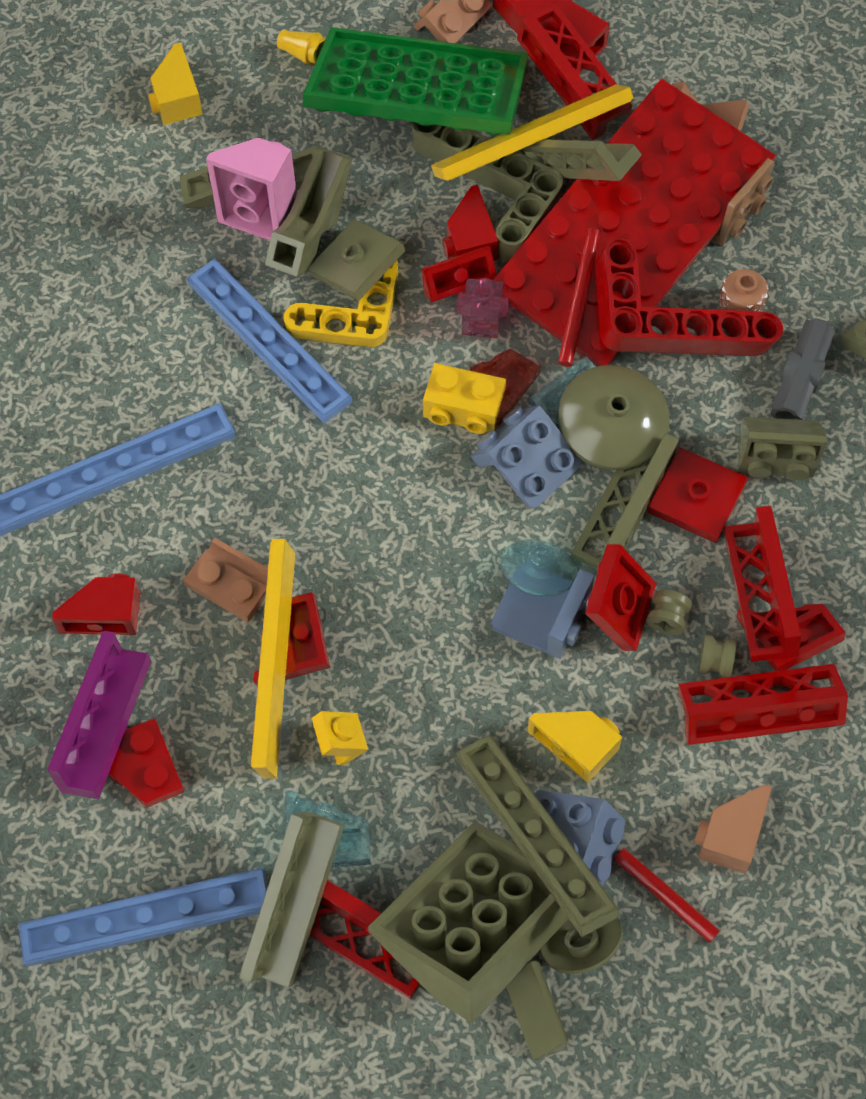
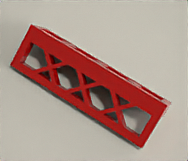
(560, 69)
(777, 583)
(765, 710)
(361, 915)

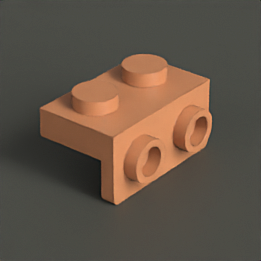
(451, 18)

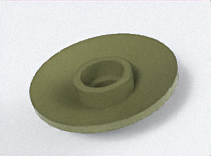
(576, 954)

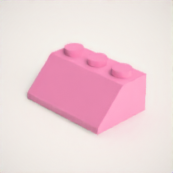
(253, 185)

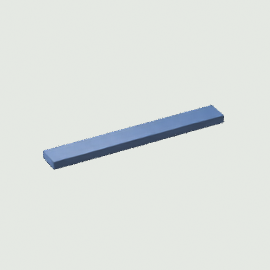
(113, 468)

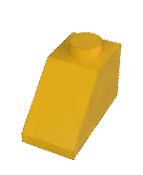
(174, 88)
(577, 739)

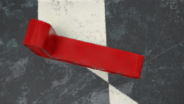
(671, 321)

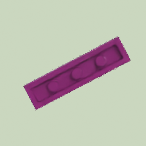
(98, 718)

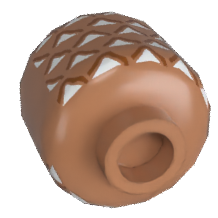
(743, 291)

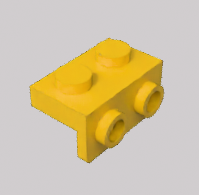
(463, 398)

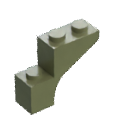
(313, 212)

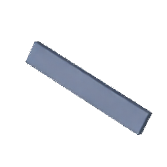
(270, 341)
(143, 917)

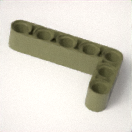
(511, 175)

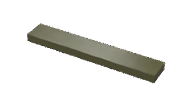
(537, 836)

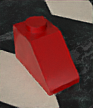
(470, 227)
(101, 606)

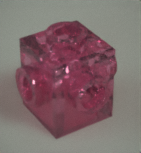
(482, 307)

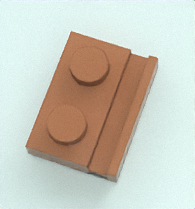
(229, 580)

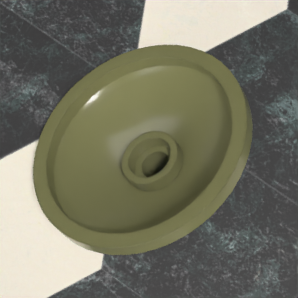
(607, 435)

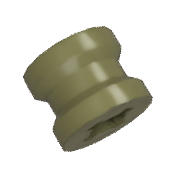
(669, 612)
(717, 656)

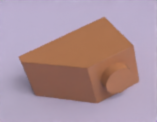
(733, 830)

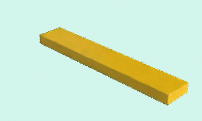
(532, 132)
(273, 659)

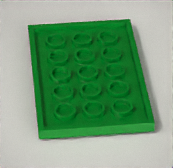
(417, 81)

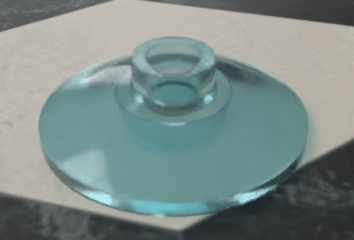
(538, 567)

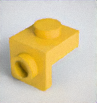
(340, 735)

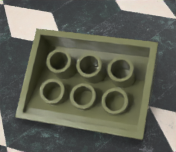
(470, 921)

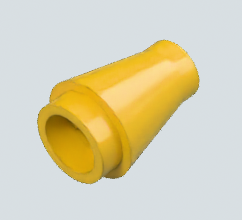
(301, 45)

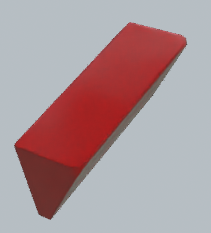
(450, 275)

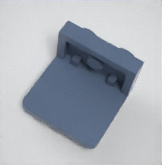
(528, 454)
(544, 621)
(589, 826)

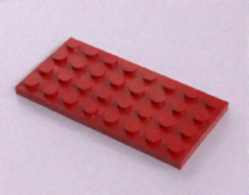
(663, 205)

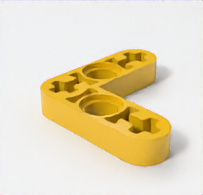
(364, 316)

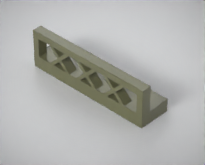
(584, 158)
(637, 503)
(292, 898)

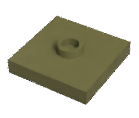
(356, 259)

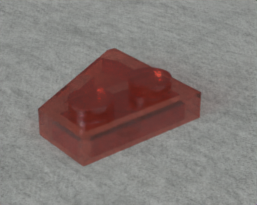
(519, 376)

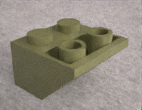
(780, 447)

